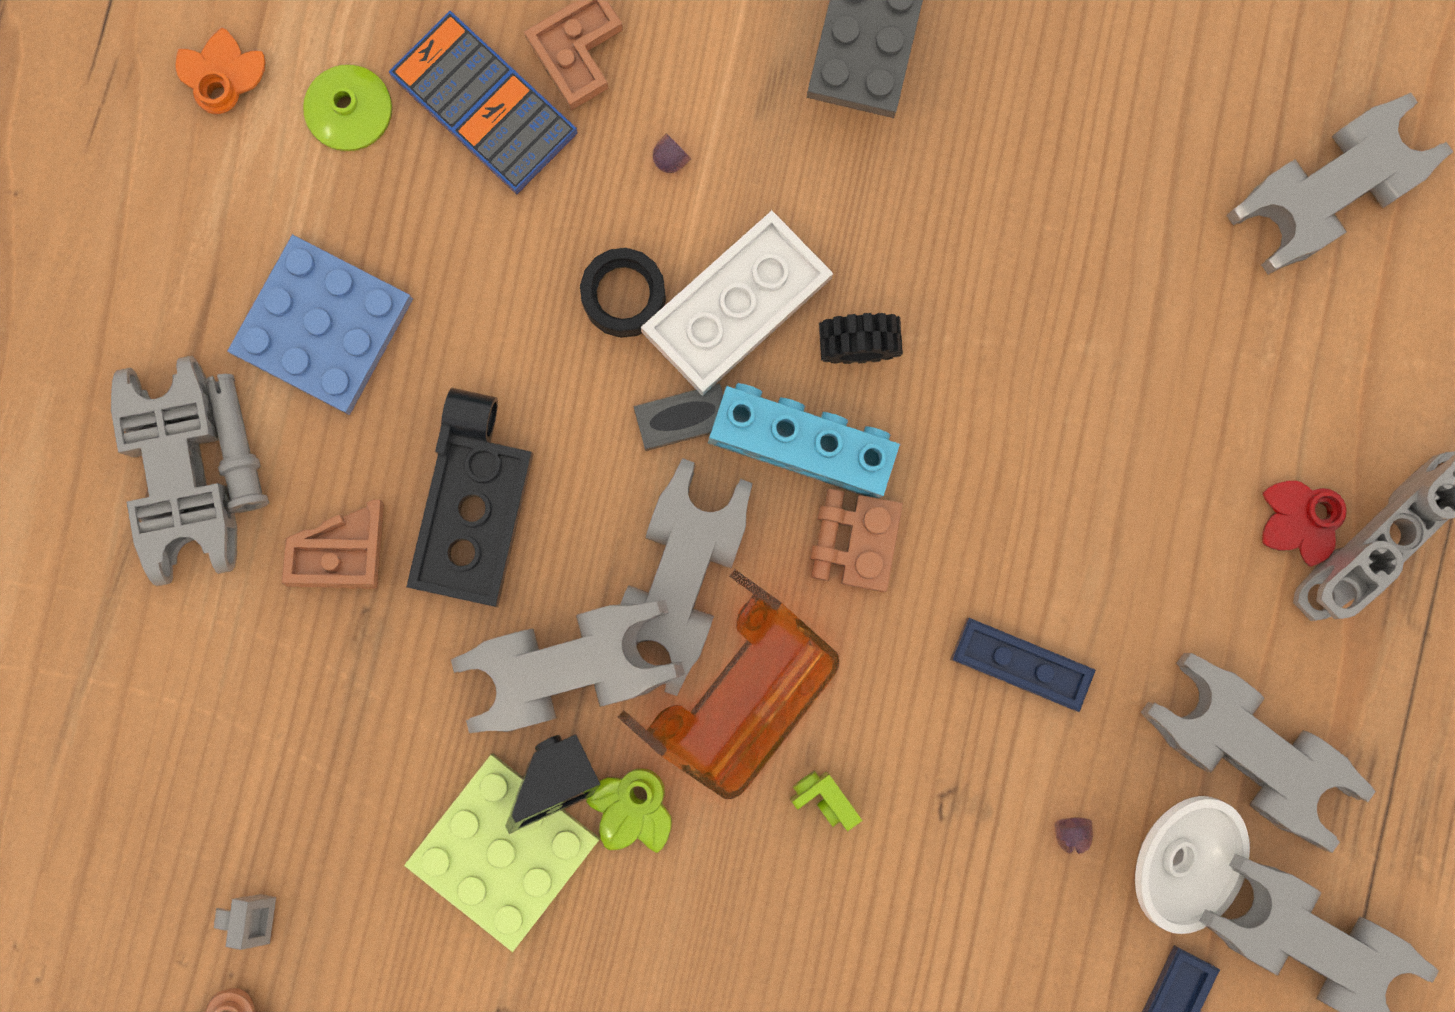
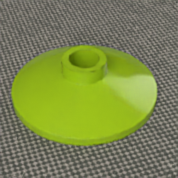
(359, 122)

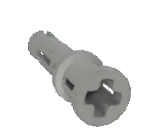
(238, 463)

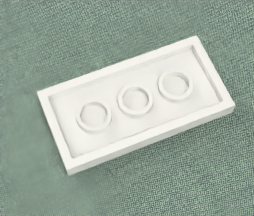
(736, 302)

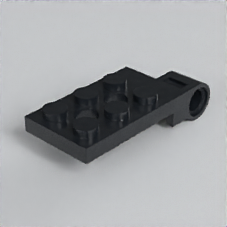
(464, 469)

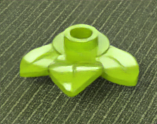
(629, 817)

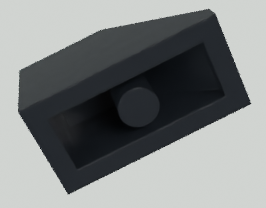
(552, 781)

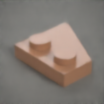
(338, 552)

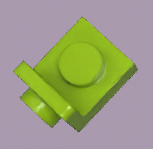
(834, 803)

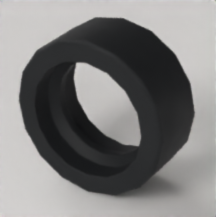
(620, 259)

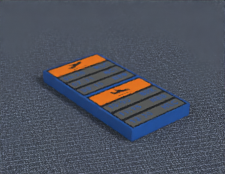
(483, 102)

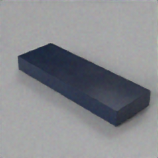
(1023, 664)

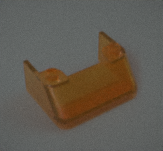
(751, 701)

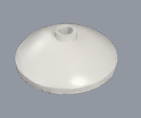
(1187, 863)

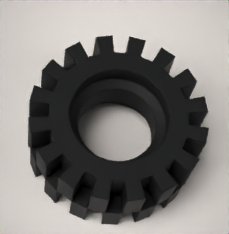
(860, 338)

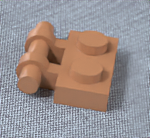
(870, 542)

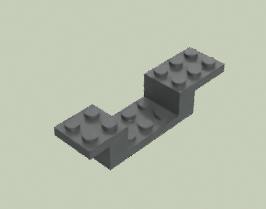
(864, 54)

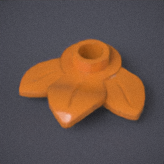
(219, 66)

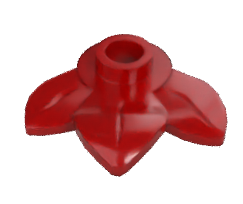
(1298, 525)

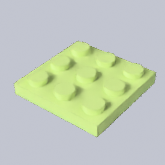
(497, 875)

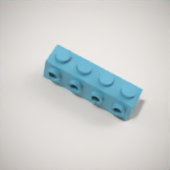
(804, 442)

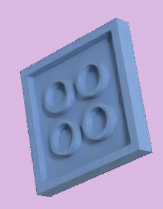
(320, 324)

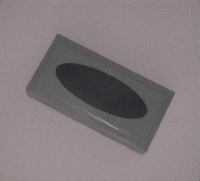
(678, 417)

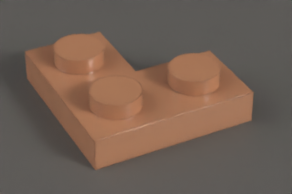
(564, 44)

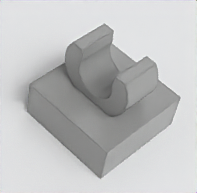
(247, 922)

